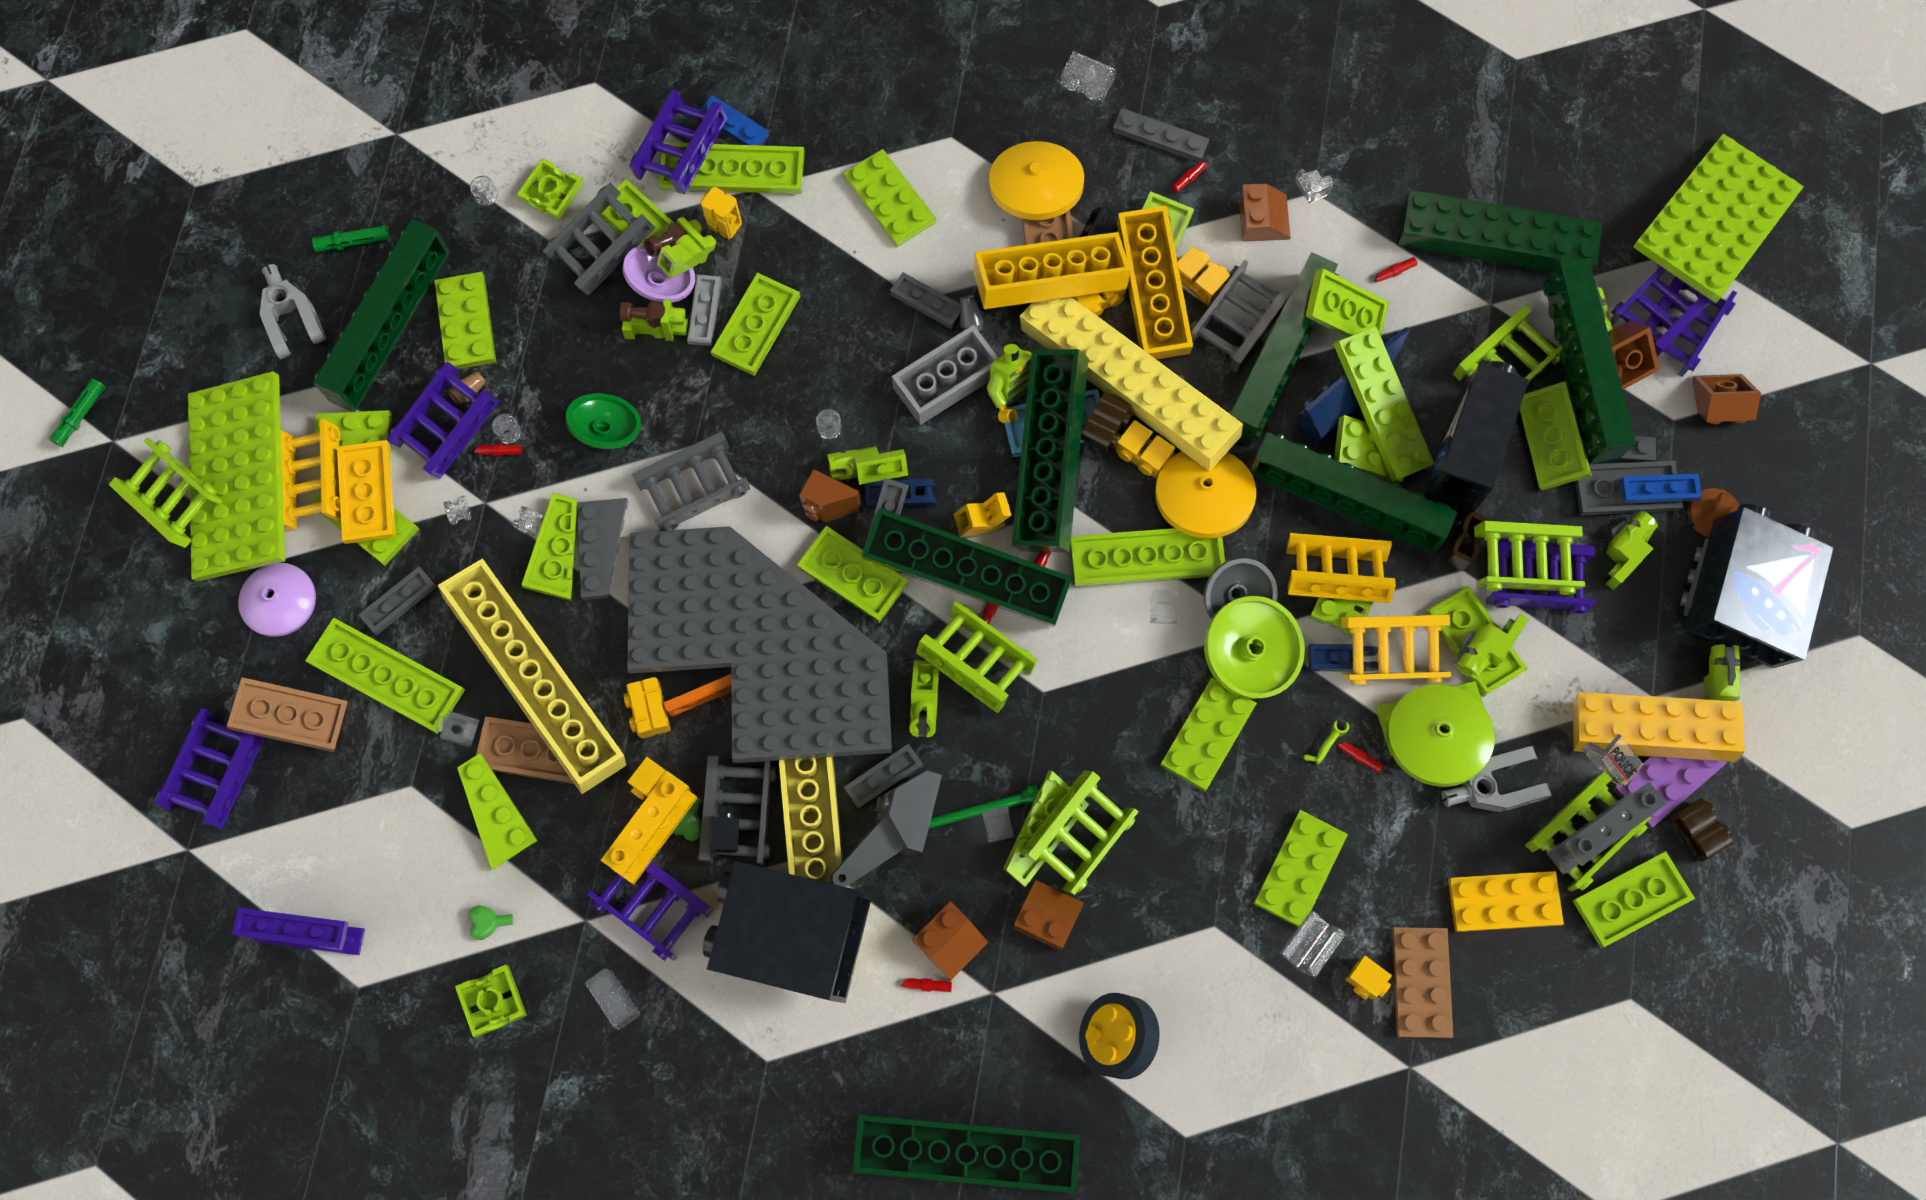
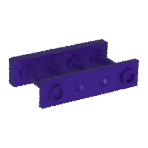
(693, 155)
(1674, 325)
(1691, 361)
(467, 423)
(1579, 557)
(226, 788)
(674, 892)
(298, 931)

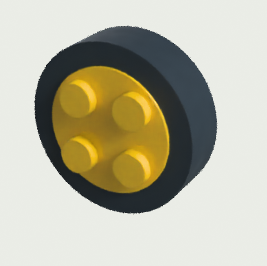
(1119, 1036)

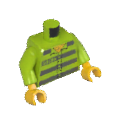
(1009, 380)

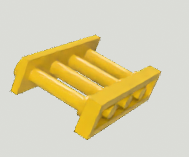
(329, 482)
(1334, 585)
(1383, 625)
(649, 828)

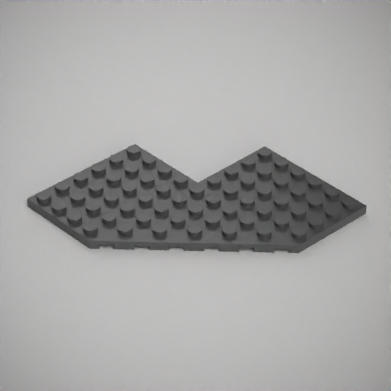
(798, 668)

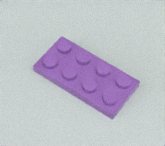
(1672, 779)

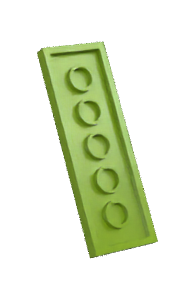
(744, 169)
(1383, 403)
(1143, 557)
(384, 675)

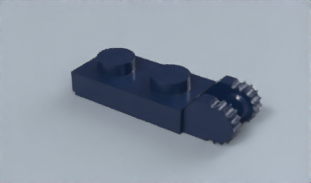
(1337, 657)

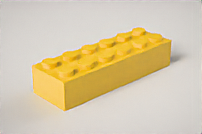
(1051, 270)
(1155, 283)
(1661, 725)

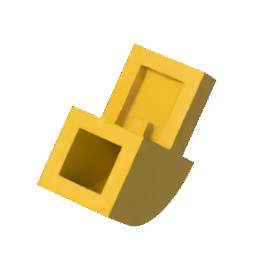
(983, 517)

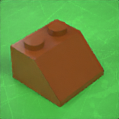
(1263, 213)
(1633, 352)
(1726, 398)
(828, 498)
(1048, 915)
(950, 941)

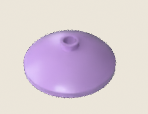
(650, 280)
(286, 609)

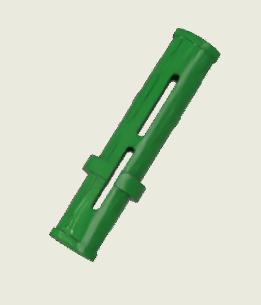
(340, 240)
(74, 416)

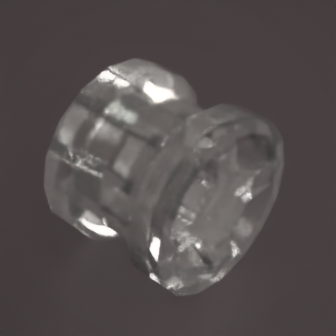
(488, 195)
(828, 418)
(503, 423)
(457, 510)
(527, 521)

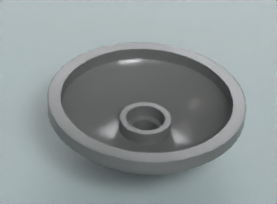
(1243, 574)

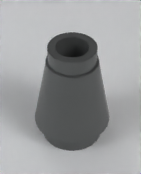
(970, 313)

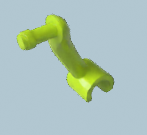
(1327, 743)

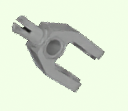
(272, 309)
(1492, 799)

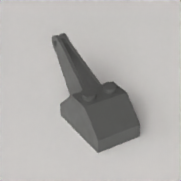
(900, 827)

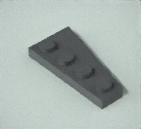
(599, 536)

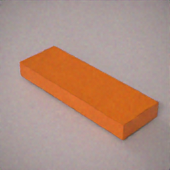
(698, 696)

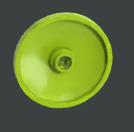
(1274, 642)
(1438, 756)

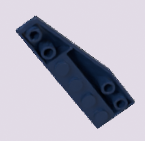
(1337, 399)

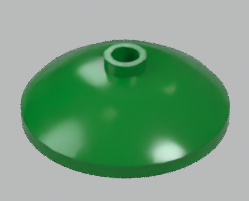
(603, 421)

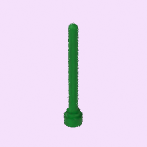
(1027, 796)

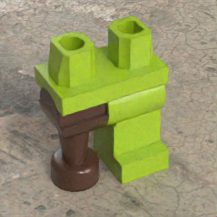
(680, 246)
(655, 320)

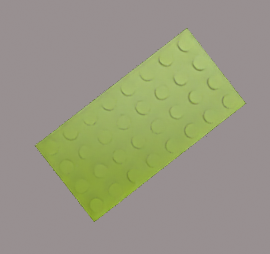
(1718, 218)
(240, 454)

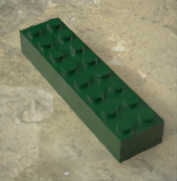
(1496, 232)
(382, 316)
(1278, 355)
(1589, 361)
(1050, 451)
(1353, 493)
(966, 567)
(966, 1154)

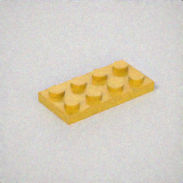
(366, 492)
(1505, 901)

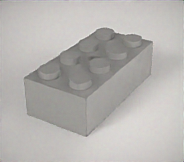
(945, 375)

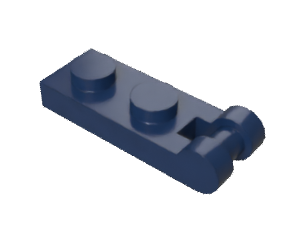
(873, 491)

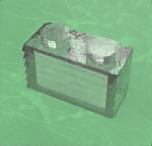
(1088, 76)
(612, 998)

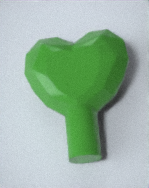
(691, 824)
(486, 921)

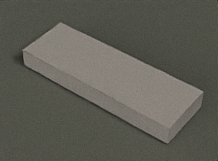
(704, 310)

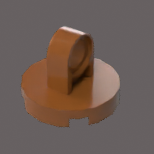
(1711, 506)

